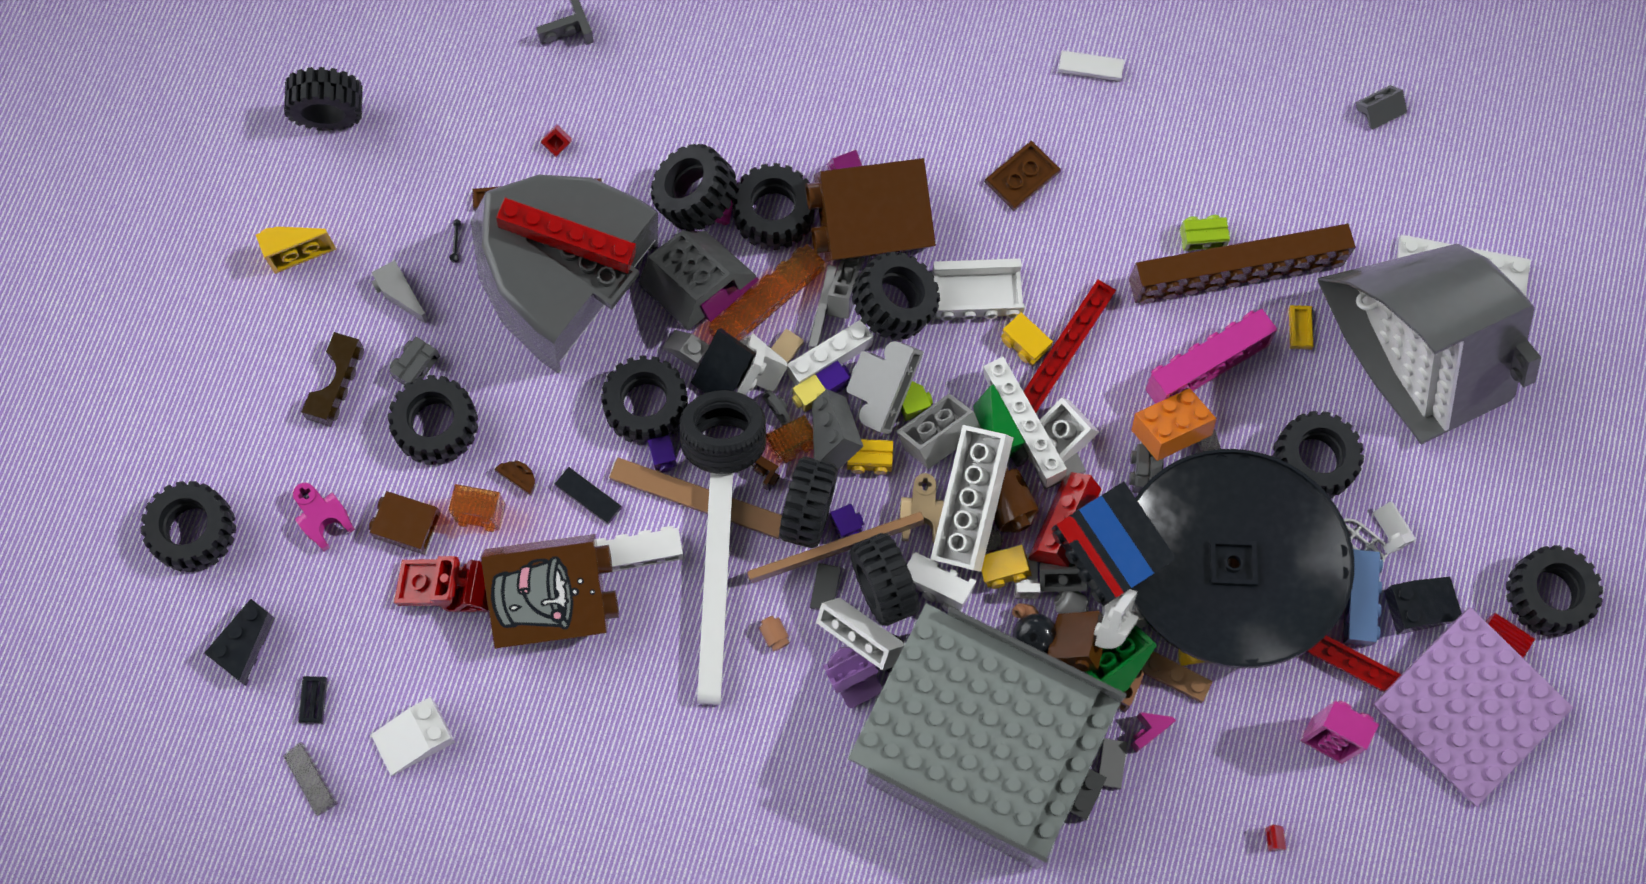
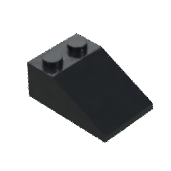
(1422, 604)

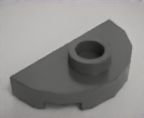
(777, 406)

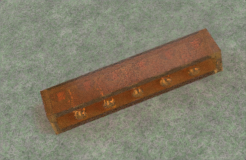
(770, 294)

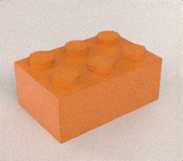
(1173, 424)

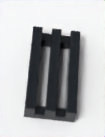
(322, 699)

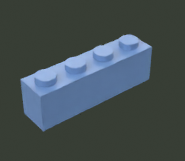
(1362, 607)

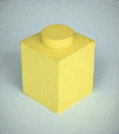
(807, 392)

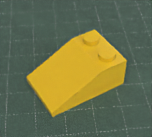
(293, 245)

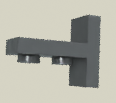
(567, 26)

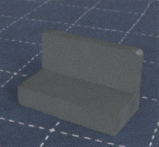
(1383, 106)

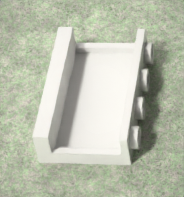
(978, 288)

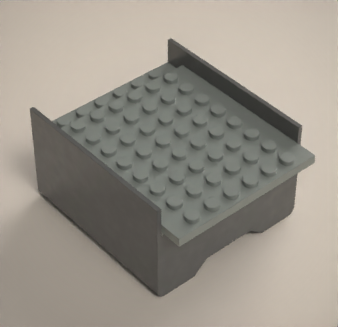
(987, 734)

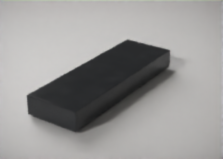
(588, 495)

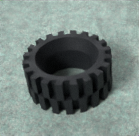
(323, 99)

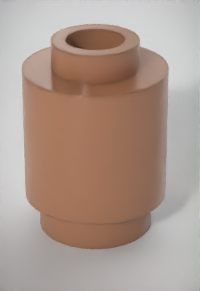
(774, 633)

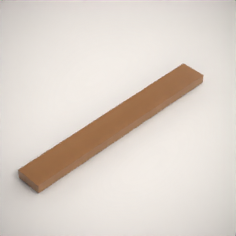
(692, 496)
(833, 548)

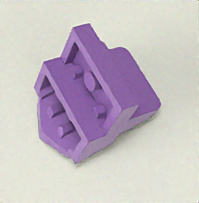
(852, 676)

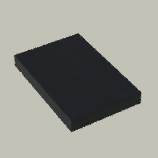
(723, 364)

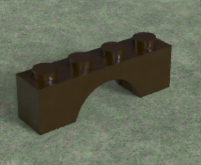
(324, 404)

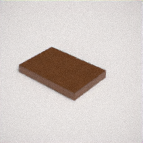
(1022, 175)

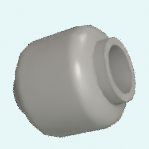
(1070, 602)

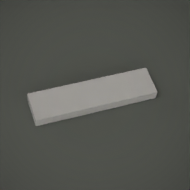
(822, 309)

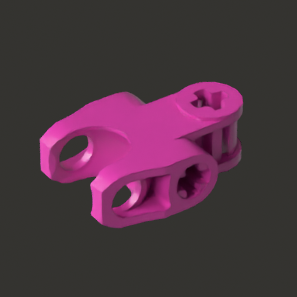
(319, 513)

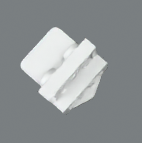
(765, 367)

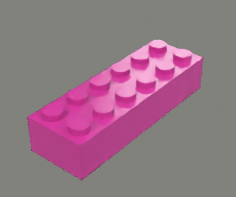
(1212, 357)

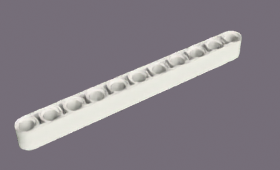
(715, 589)

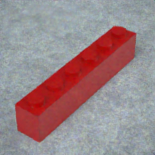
(566, 235)

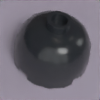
(1035, 631)

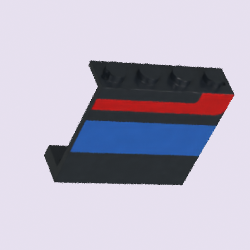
(1112, 544)

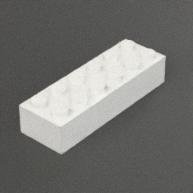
(972, 498)

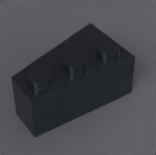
(241, 641)

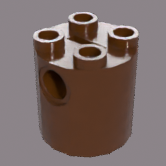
(1015, 504)

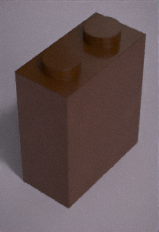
(404, 522)
(1076, 640)

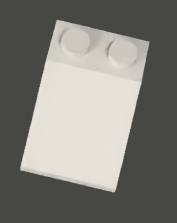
(1067, 428)
(412, 736)

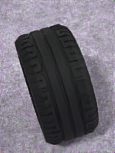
(723, 454)

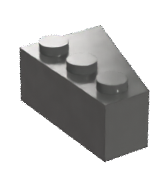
(834, 429)

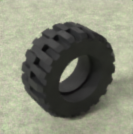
(768, 181)
(709, 198)
(907, 276)
(640, 373)
(425, 393)
(1336, 436)
(808, 502)
(171, 504)
(1577, 575)
(884, 579)

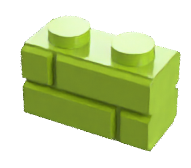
(1204, 233)

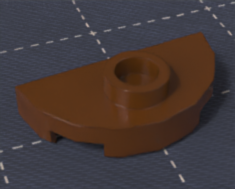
(518, 474)

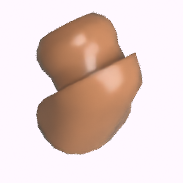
(1022, 610)

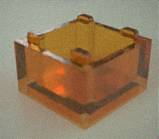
(477, 507)

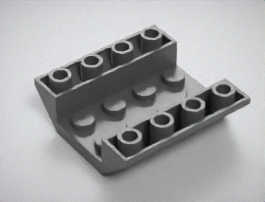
(690, 272)

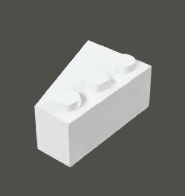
(939, 583)

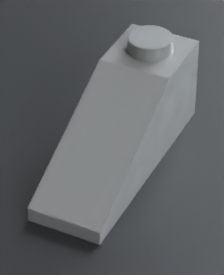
(397, 290)
(841, 293)

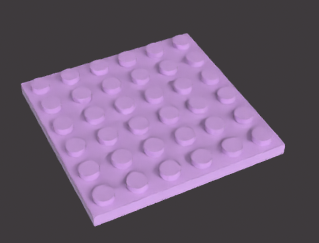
(1472, 706)

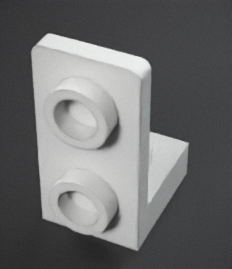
(1394, 527)
(1029, 588)

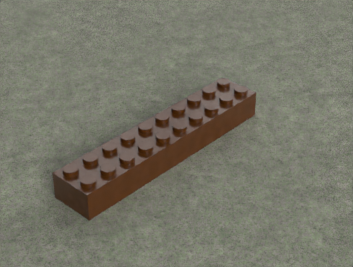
(1241, 263)

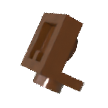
(766, 467)

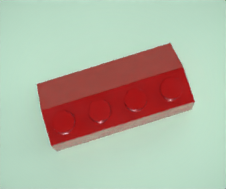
(1072, 495)

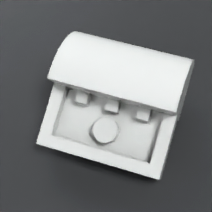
(1117, 622)

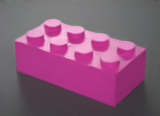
(1340, 731)

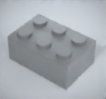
(936, 430)

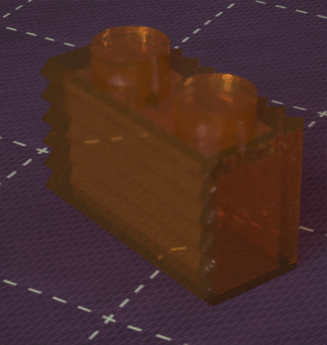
(791, 439)

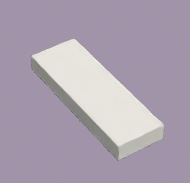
(1091, 65)

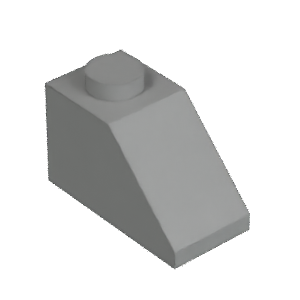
(686, 348)

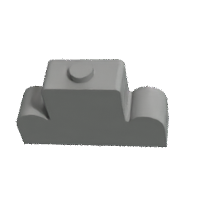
(884, 383)

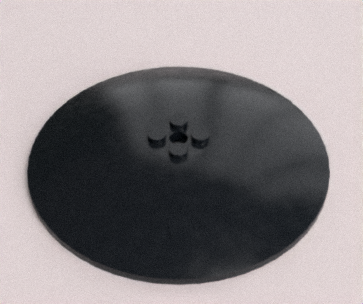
(1289, 552)

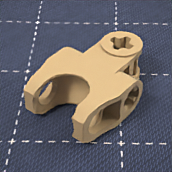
(923, 502)

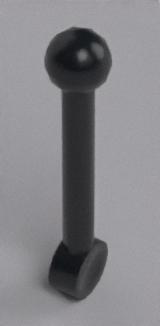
(454, 257)

